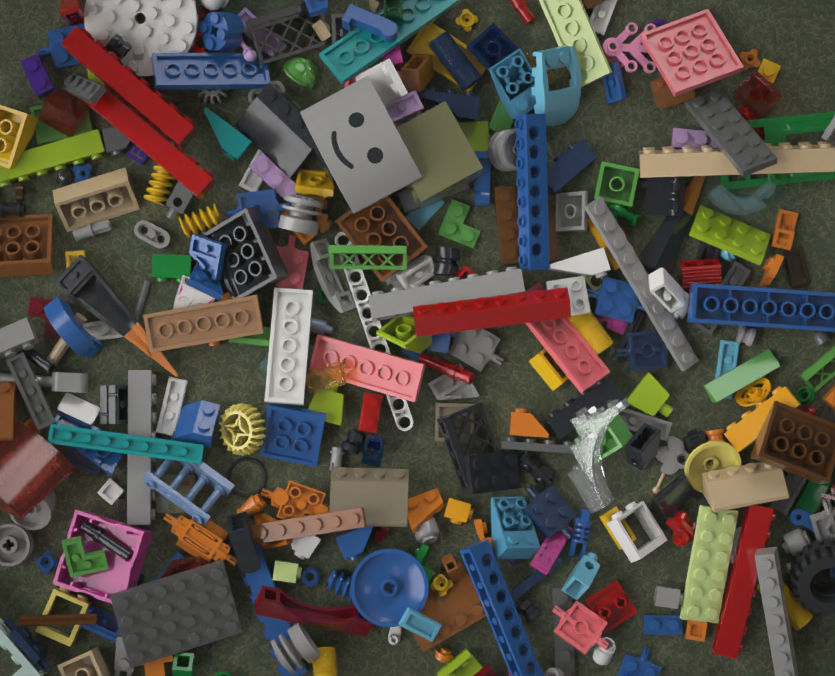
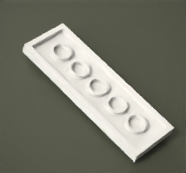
(288, 346)

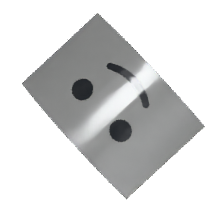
(360, 144)

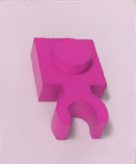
(614, 325)

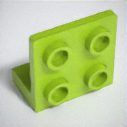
(462, 665)

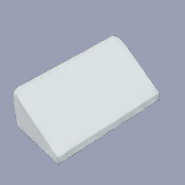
(416, 272)
(79, 408)

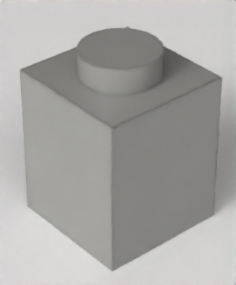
(667, 597)

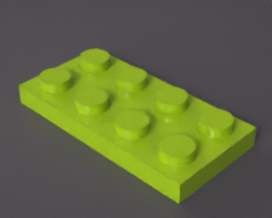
(730, 235)

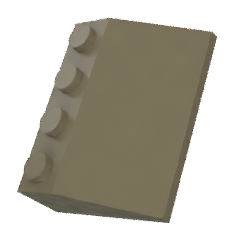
(376, 489)

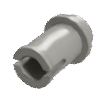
(336, 457)

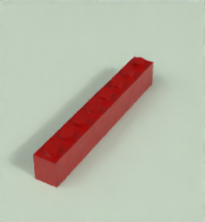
(153, 144)
(492, 311)
(742, 581)

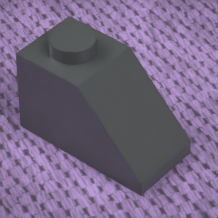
(115, 141)

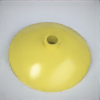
(721, 456)

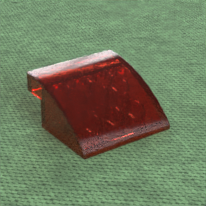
(29, 471)

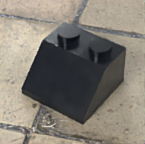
(674, 496)

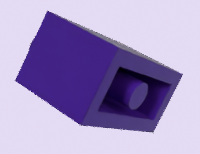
(38, 76)

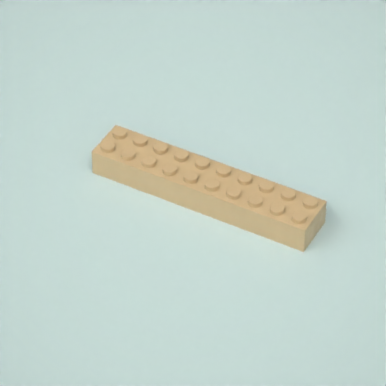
(712, 161)

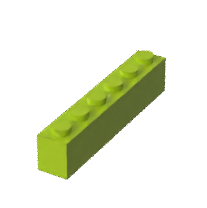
(54, 156)

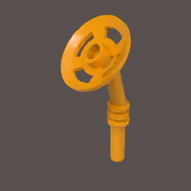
(755, 394)

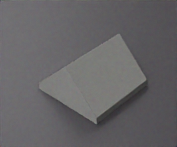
(571, 212)

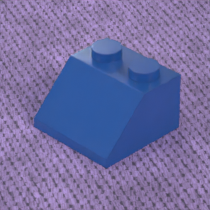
(197, 423)
(353, 542)

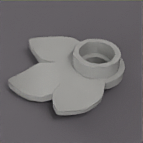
(669, 455)

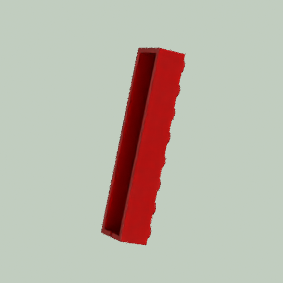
(125, 84)

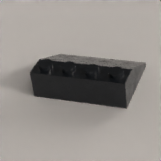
(278, 129)
(250, 253)

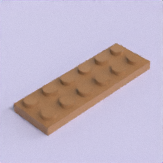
(203, 323)

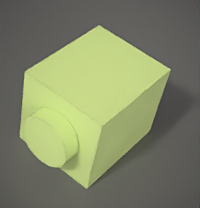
(286, 571)

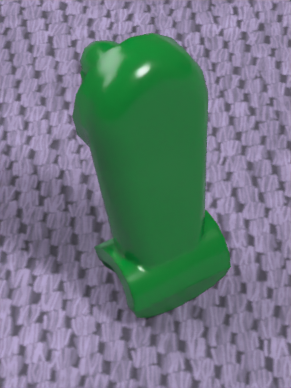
(618, 210)

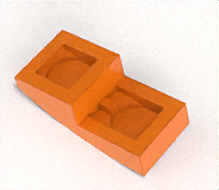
(784, 229)

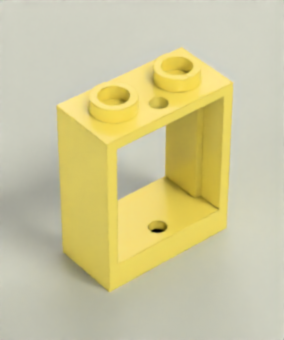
(56, 634)

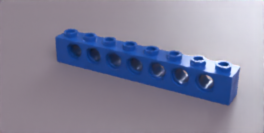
(538, 185)
(496, 603)

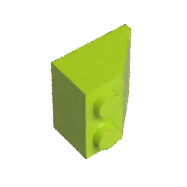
(403, 333)

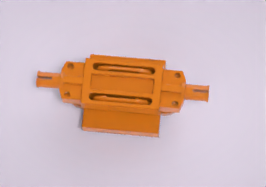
(297, 501)
(200, 539)

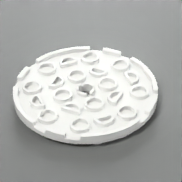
(167, 28)

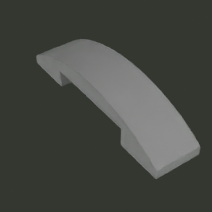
(328, 278)

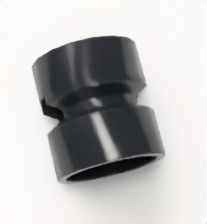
(447, 260)

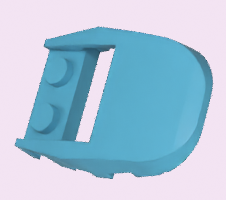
(562, 103)

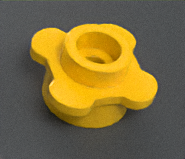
(466, 14)
(441, 579)

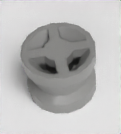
(746, 335)

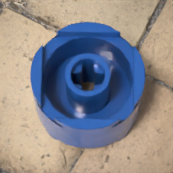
(221, 31)

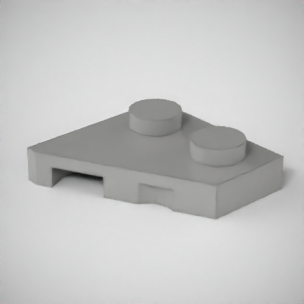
(446, 388)

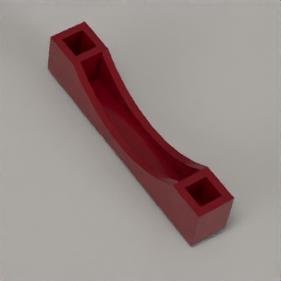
(276, 604)

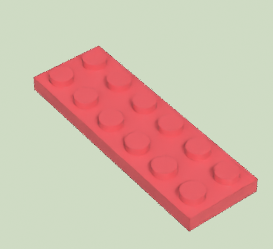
(569, 350)
(371, 367)

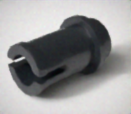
(13, 208)

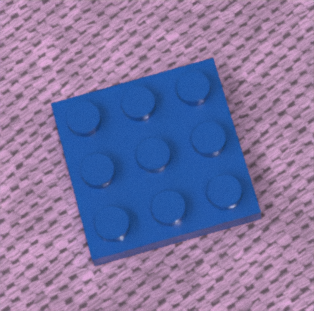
(293, 434)

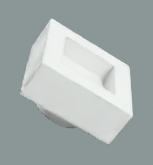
(110, 491)

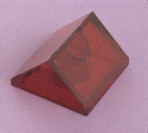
(757, 94)
(63, 112)

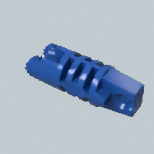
(582, 531)

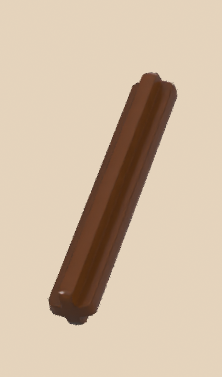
(62, 619)

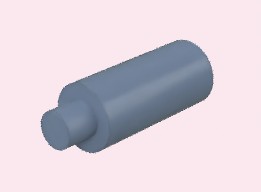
(320, 326)

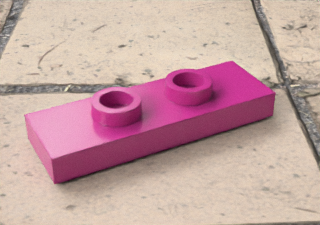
(549, 552)

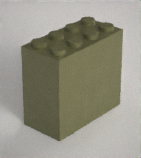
(439, 154)

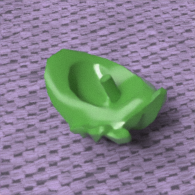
(302, 71)

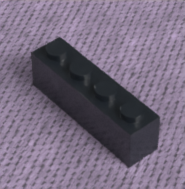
(599, 396)

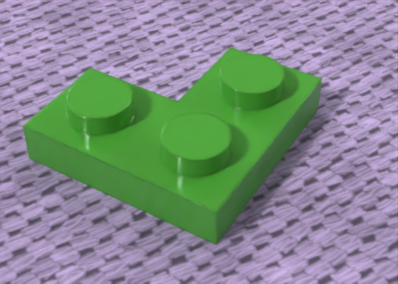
(453, 226)
(83, 563)

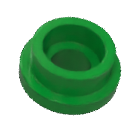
(802, 391)

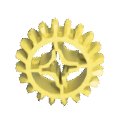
(242, 434)

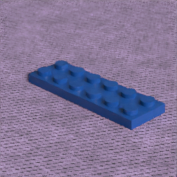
(208, 71)

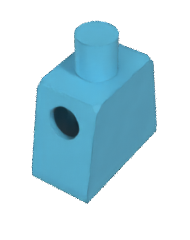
(581, 576)

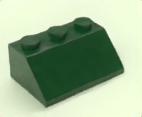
(811, 498)

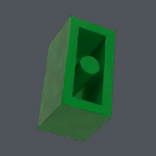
(171, 267)

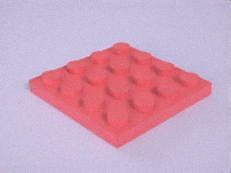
(691, 52)

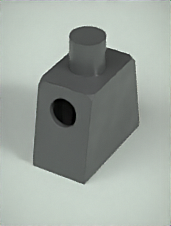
(187, 200)

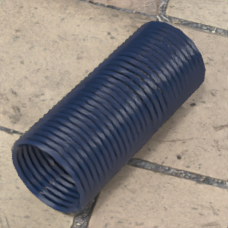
(455, 60)

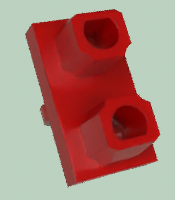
(683, 531)

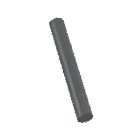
(141, 300)

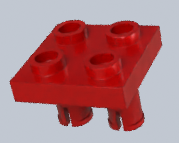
(611, 605)

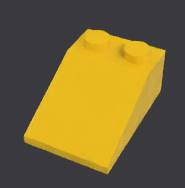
(15, 134)
(548, 369)

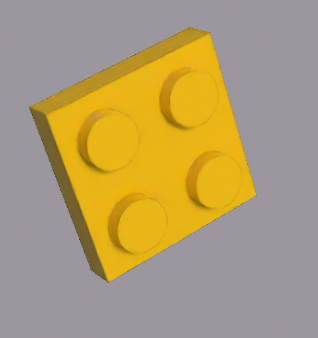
(313, 183)

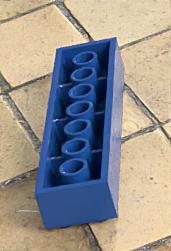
(761, 307)

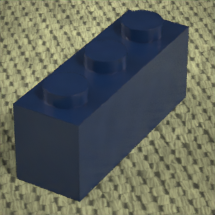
(569, 165)

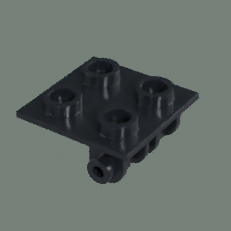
(665, 196)

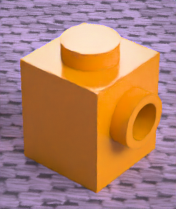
(458, 511)

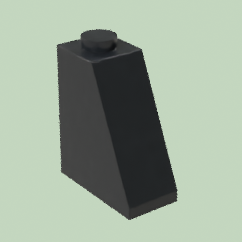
(243, 542)

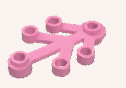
(635, 48)

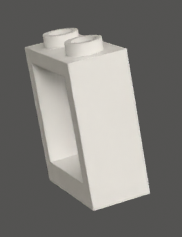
(648, 523)

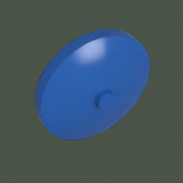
(387, 585)

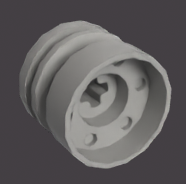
(300, 214)
(294, 649)

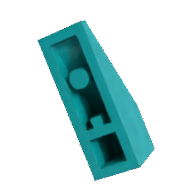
(230, 139)

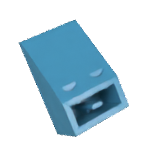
(513, 83)
(512, 529)

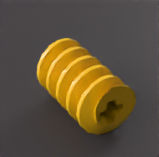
(159, 186)
(200, 221)

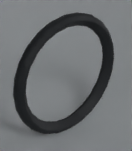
(256, 462)

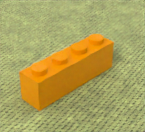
(747, 430)

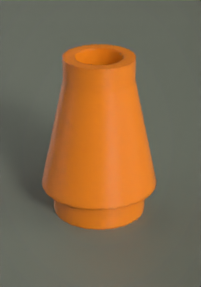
(253, 505)

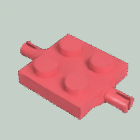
(295, 263)
(580, 627)

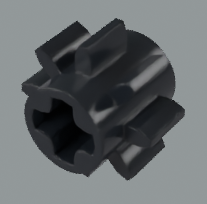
(694, 439)

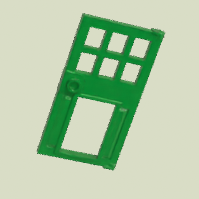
(774, 133)

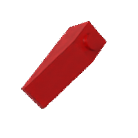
(72, 11)

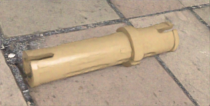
(61, 346)

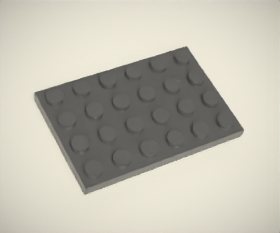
(176, 613)

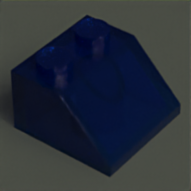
(491, 46)

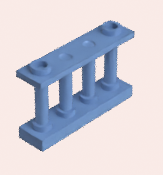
(206, 476)

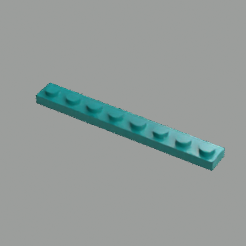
(126, 443)

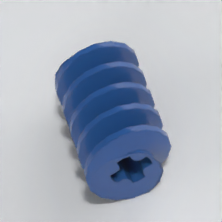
(340, 584)

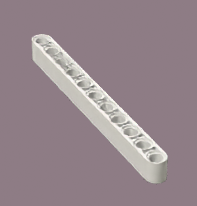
(367, 324)

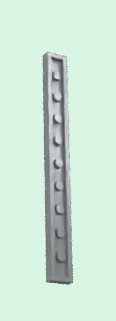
(638, 280)

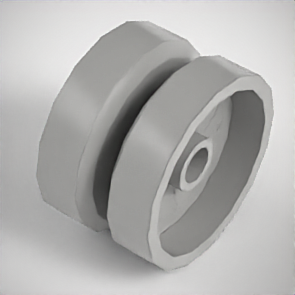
(503, 151)
(39, 516)
(22, 547)

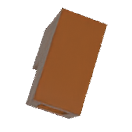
(451, 567)

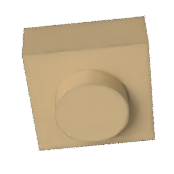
(322, 30)

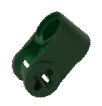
(393, 9)

